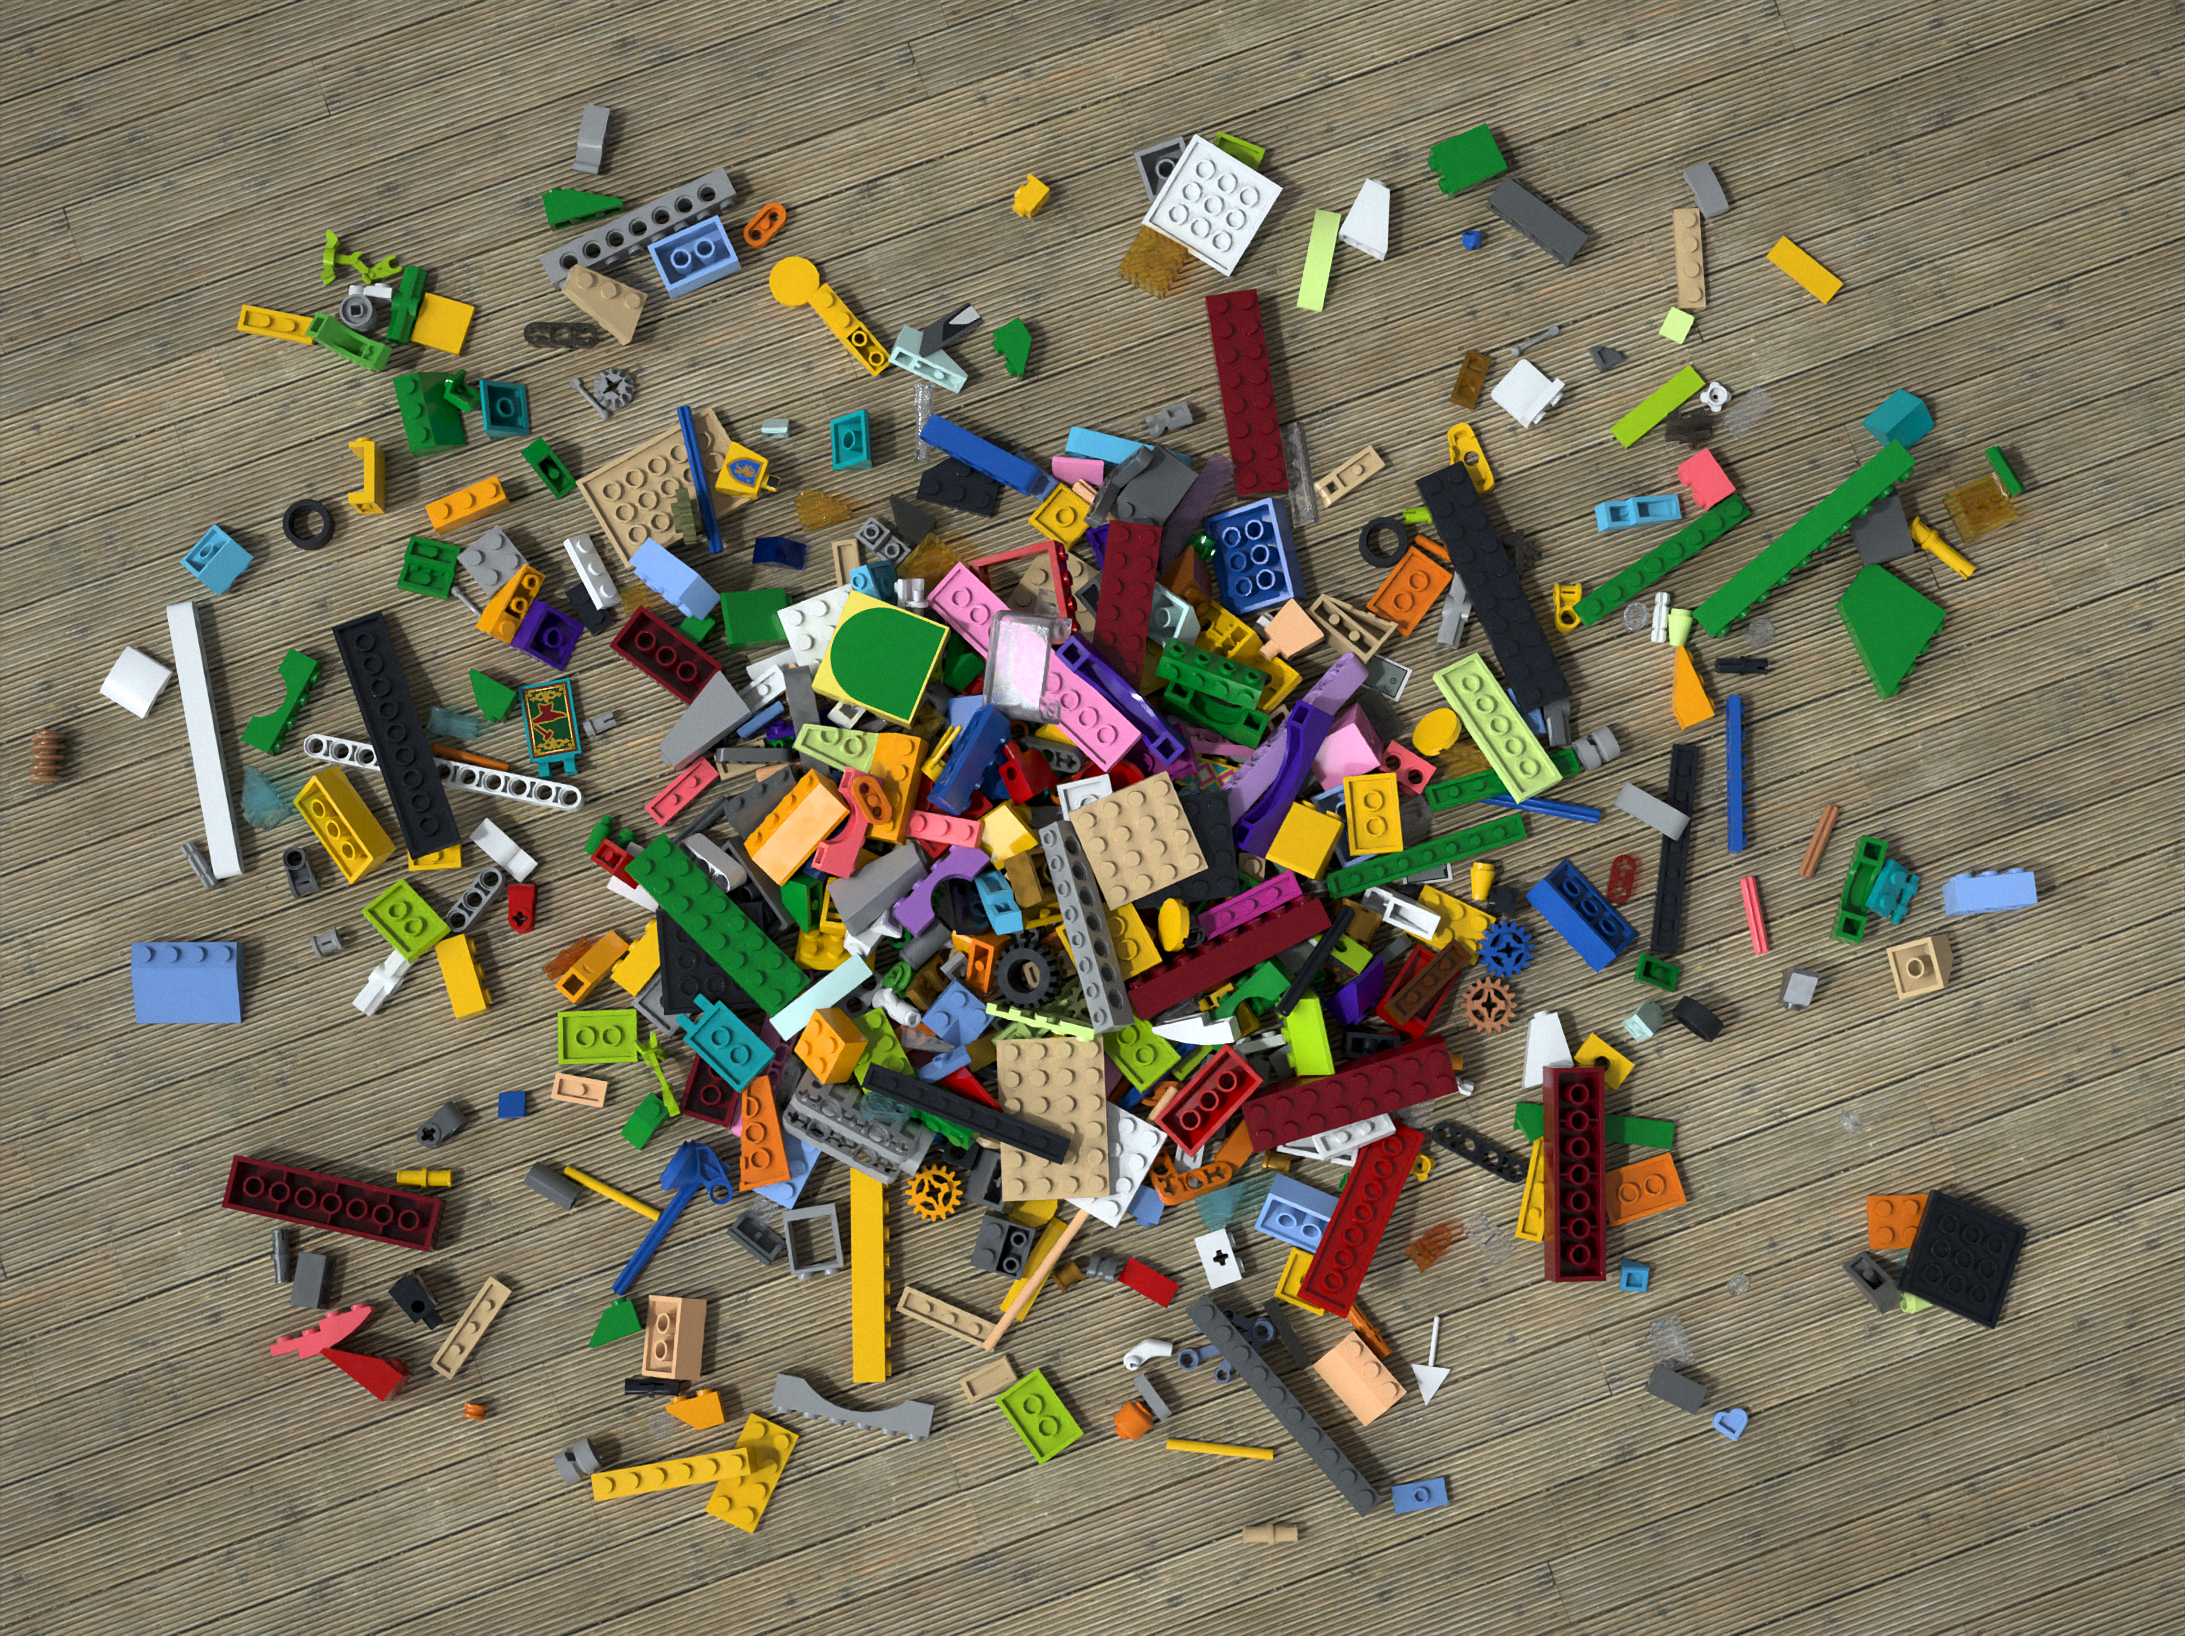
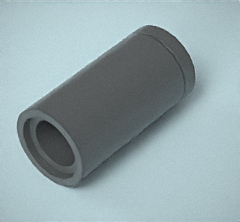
(920, 949)
(553, 1186)

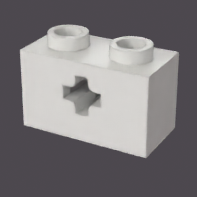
(1207, 1247)

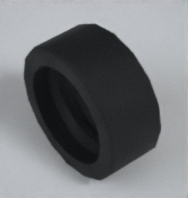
(301, 506)
(1397, 528)
(1697, 1019)

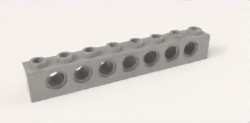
(645, 216)
(1086, 928)

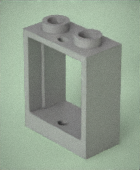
(808, 1213)

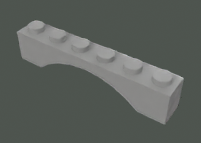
(798, 1394)

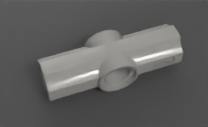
(1454, 614)

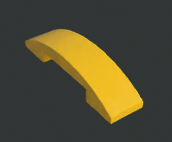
(1043, 1247)

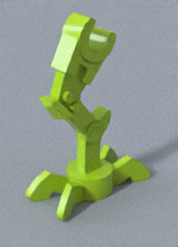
(331, 258)
(650, 1053)

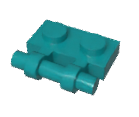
(1886, 891)

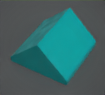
(504, 409)
(1900, 418)
(852, 441)

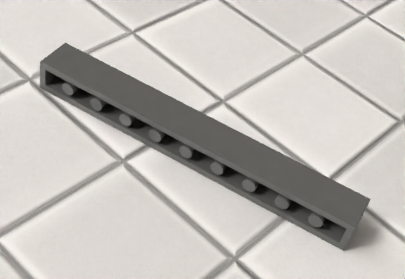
(1283, 1405)

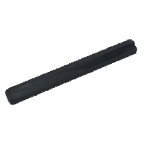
(1315, 961)

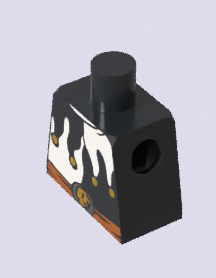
(413, 1288)

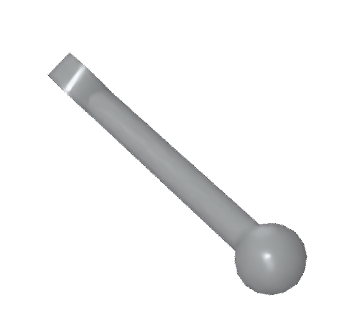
(1553, 331)
(575, 384)
(456, 591)

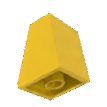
(1306, 840)

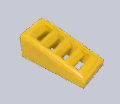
(827, 926)

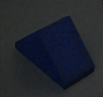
(779, 553)

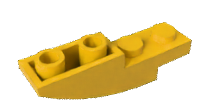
(849, 330)

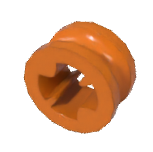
(475, 1411)

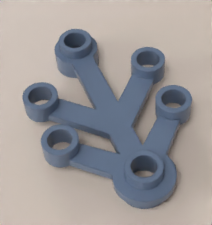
(1250, 1335)

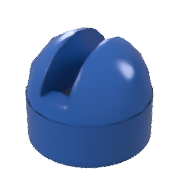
(1471, 239)

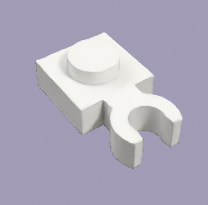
(379, 293)

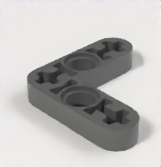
(1113, 482)
(1060, 751)

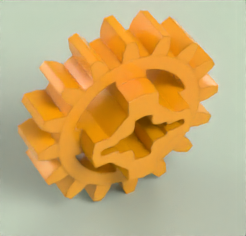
(922, 1197)

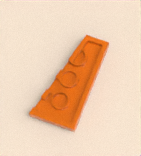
(763, 1145)

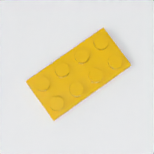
(745, 1497)

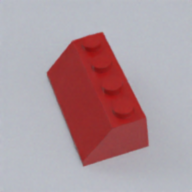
(1210, 1099)

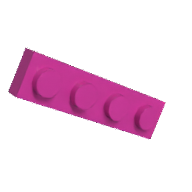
(1249, 904)

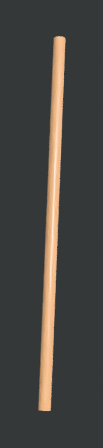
(1059, 1247)

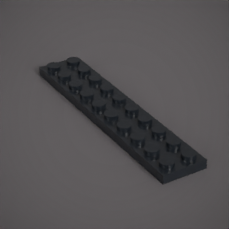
(1493, 587)
(396, 735)

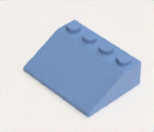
(188, 982)

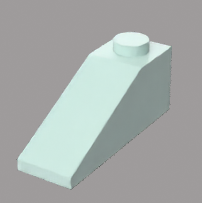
(935, 367)
(1644, 1021)

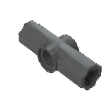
(1557, 723)

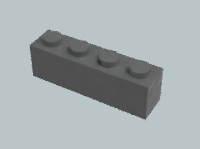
(1537, 221)

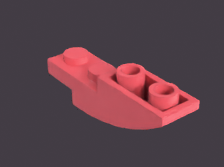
(334, 1331)

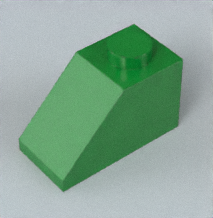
(549, 468)
(492, 697)
(803, 900)
(645, 1121)
(617, 1322)

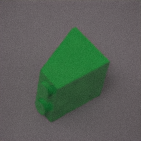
(753, 618)

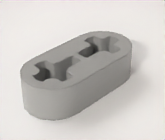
(1151, 1397)

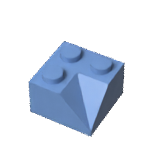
(957, 1015)

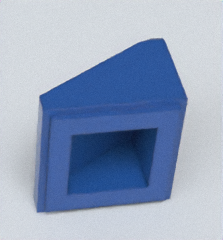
(512, 1105)

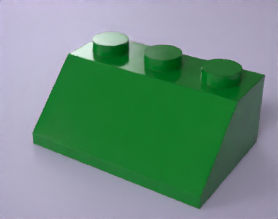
(428, 418)

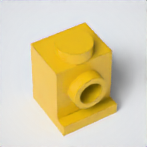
(1030, 197)

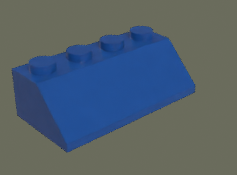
(960, 713)
(969, 760)
(1581, 915)

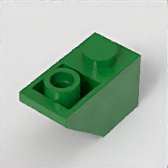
(1015, 345)

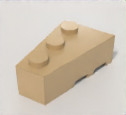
(606, 300)
(1350, 628)

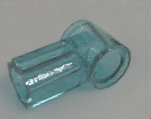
(445, 722)

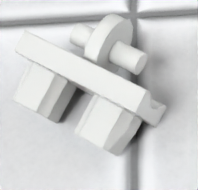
(911, 595)

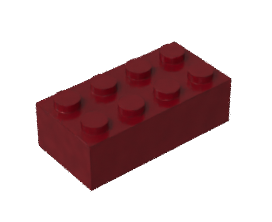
(665, 656)
(708, 1094)

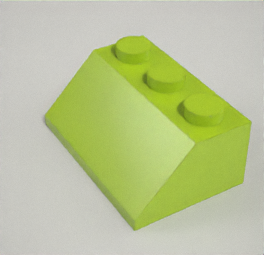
(1307, 1037)

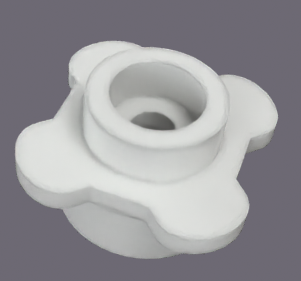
(1715, 389)

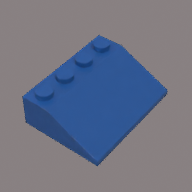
(1255, 558)

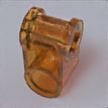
(1427, 1248)

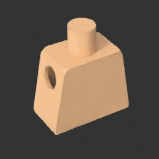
(1290, 633)

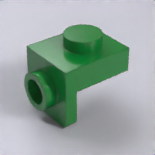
(461, 393)

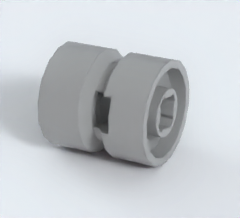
(359, 314)
(1598, 747)
(579, 1460)

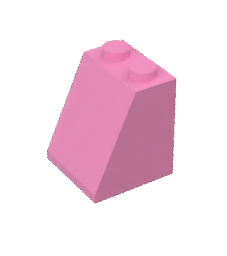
(1348, 749)

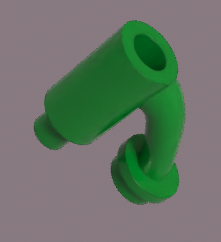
(602, 830)

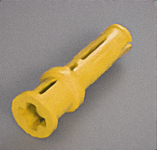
(1929, 540)

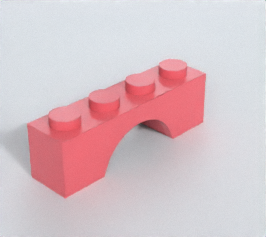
(839, 854)

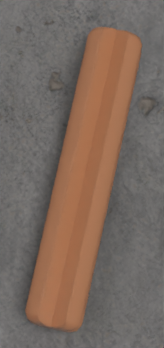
(1818, 841)

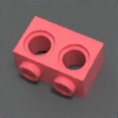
(1408, 763)

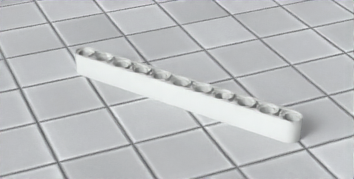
(205, 740)
(457, 774)

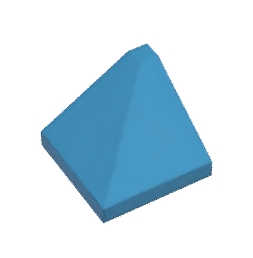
(1633, 1276)

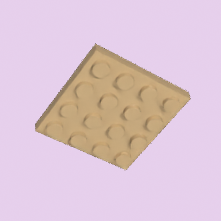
(1138, 840)

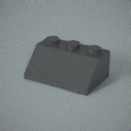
(753, 806)

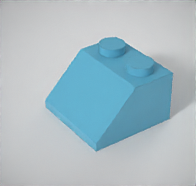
(217, 560)

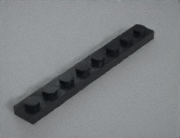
(1674, 853)
(966, 1113)

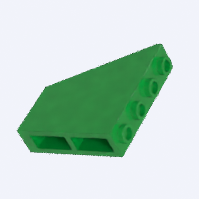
(1888, 625)

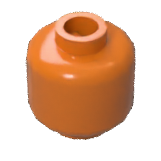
(1133, 1420)

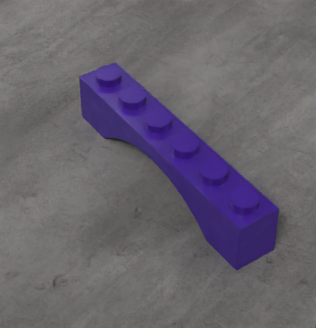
(1099, 673)
(1305, 734)

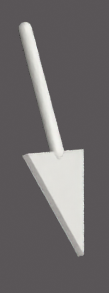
(1430, 1377)

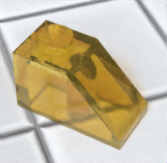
(820, 510)

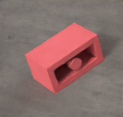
(1705, 480)

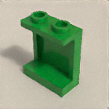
(1466, 160)

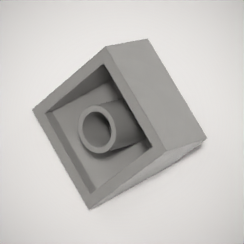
(1157, 162)

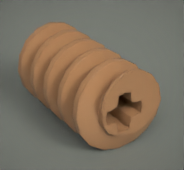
(46, 756)

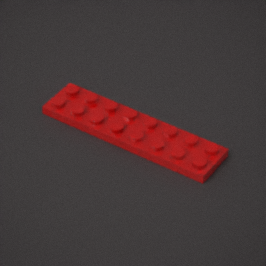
(1359, 1220)

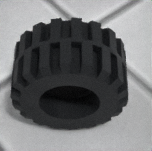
(1010, 974)

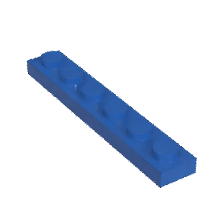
(1734, 765)

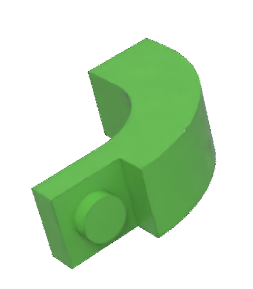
(348, 344)

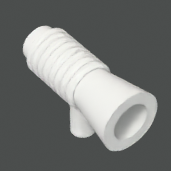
(896, 1008)

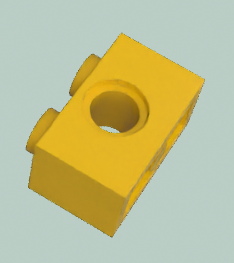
(1617, 1065)

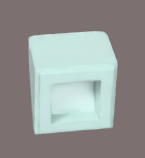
(776, 428)

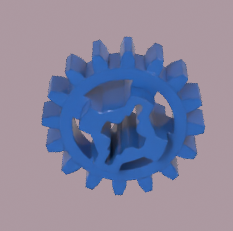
(1507, 958)

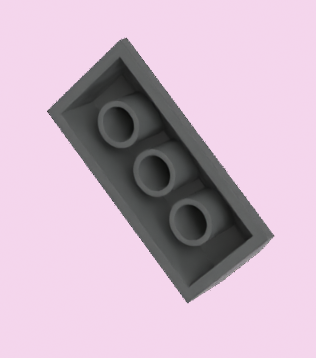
(759, 887)

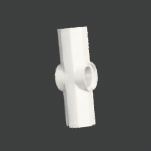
(382, 983)

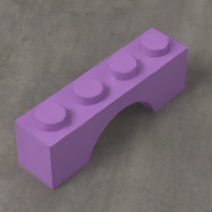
(916, 910)

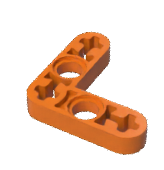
(1180, 1182)

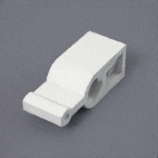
(503, 850)

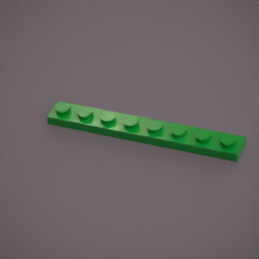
(1661, 560)
(1425, 855)

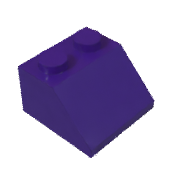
(547, 635)
(1358, 994)

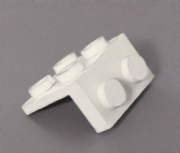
(1527, 393)

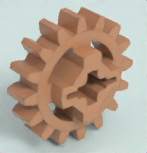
(1476, 1005)

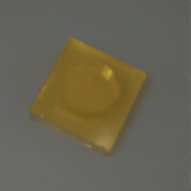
(633, 597)

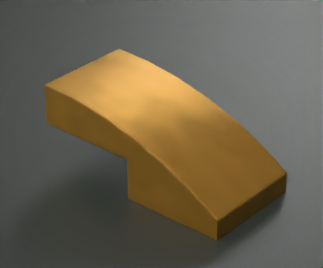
(1470, 379)
(927, 983)

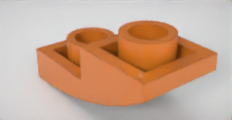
(1235, 1148)

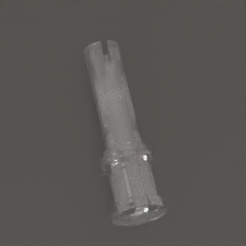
(923, 409)

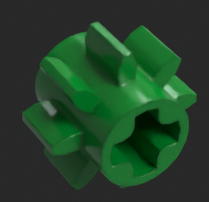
(1203, 545)

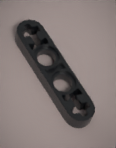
(1480, 1149)

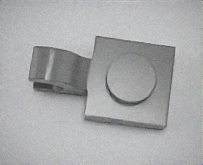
(1171, 417)

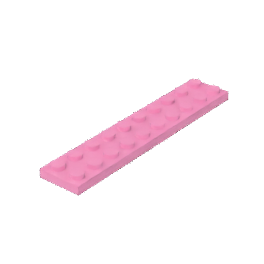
(1084, 712)

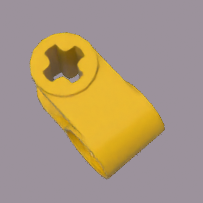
(1563, 600)

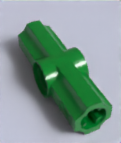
(406, 305)

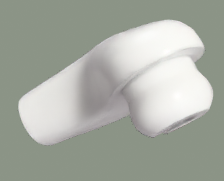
(1146, 1350)

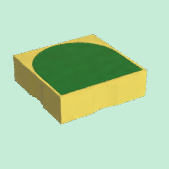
(881, 659)

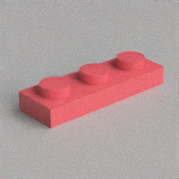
(682, 791)
(944, 829)

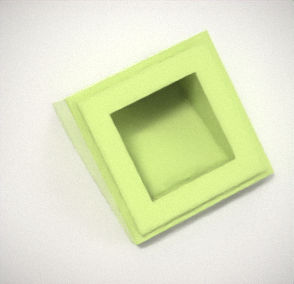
(1676, 325)

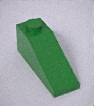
(573, 207)

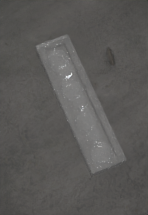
(1299, 475)

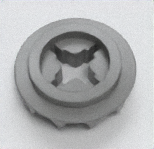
(611, 399)

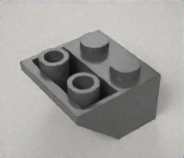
(986, 1182)
(1002, 1245)

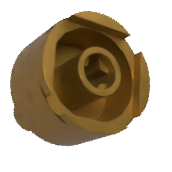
(1363, 925)

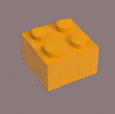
(831, 1045)

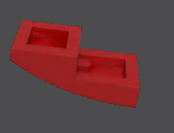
(1148, 1282)

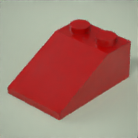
(1423, 1017)
(967, 1086)
(376, 1373)

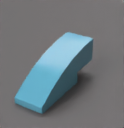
(1637, 512)
(999, 902)

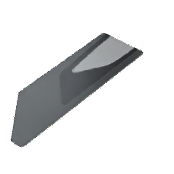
(948, 329)

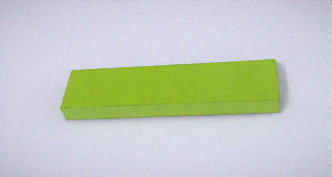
(1657, 406)

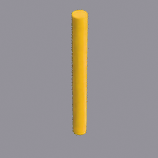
(612, 1193)
(1219, 1449)

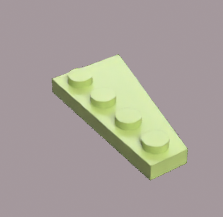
(1042, 1018)

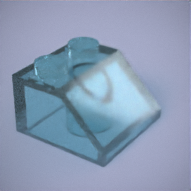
(262, 801)
(1219, 1206)

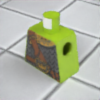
(1345, 959)

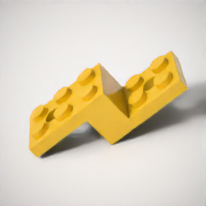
(1240, 643)

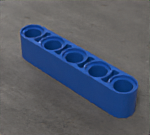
(980, 454)

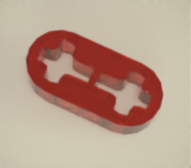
(1614, 878)

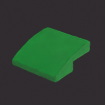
(2004, 471)
(429, 568)

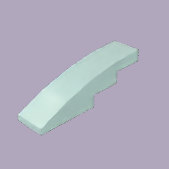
(821, 996)

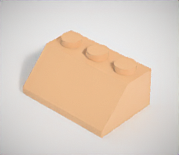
(674, 1337)
(1359, 1378)

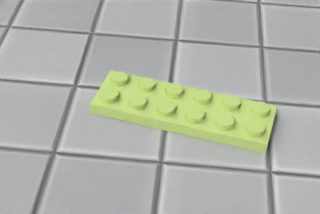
(1497, 727)

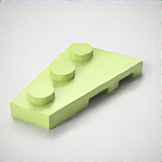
(837, 746)

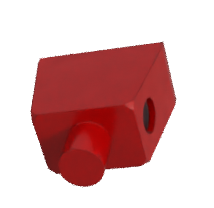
(1026, 773)

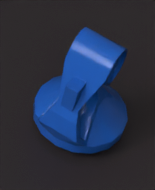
(695, 1164)

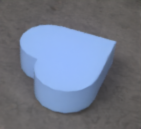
(1731, 1422)

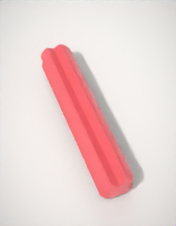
(1754, 915)

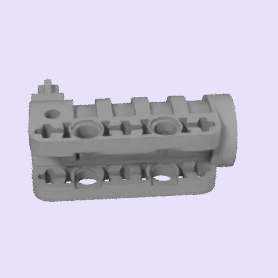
(837, 1114)

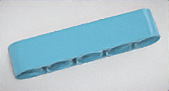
(1110, 449)

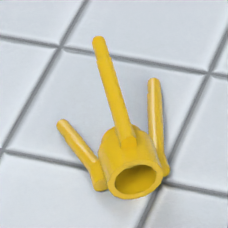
(934, 764)

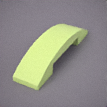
(1318, 260)

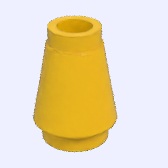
(1481, 880)

